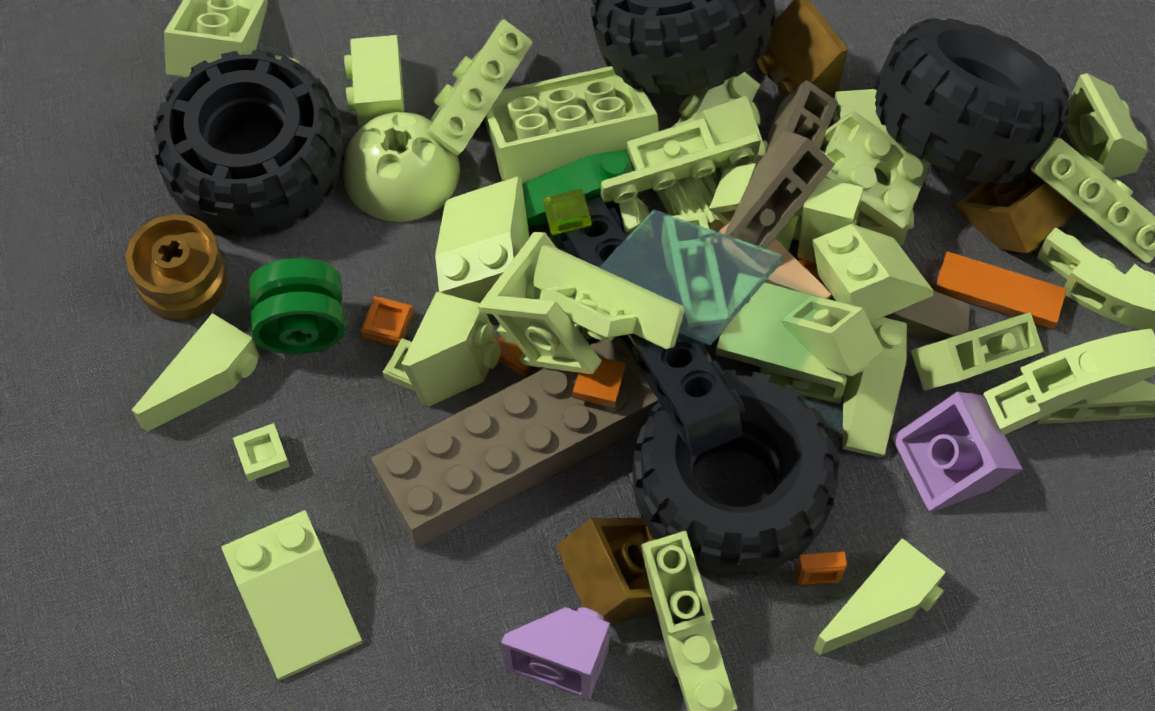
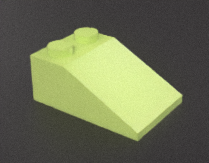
(210, 28)
(480, 238)
(291, 595)

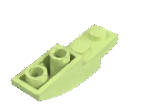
(1099, 284)
(1071, 375)
(687, 624)

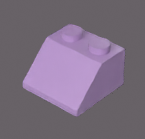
(956, 451)
(560, 650)

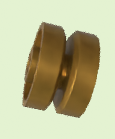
(177, 267)

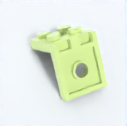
(861, 147)
(535, 324)

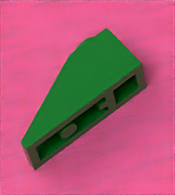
(583, 173)

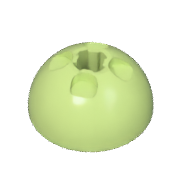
(398, 168)

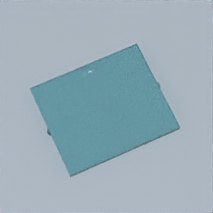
(694, 268)

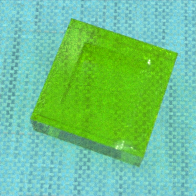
(567, 211)

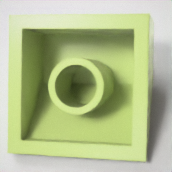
(1103, 128)
(868, 271)
(450, 349)

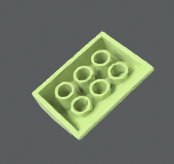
(565, 119)

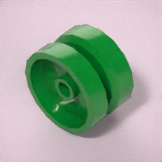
(296, 306)

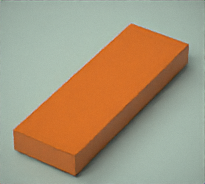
(1000, 289)

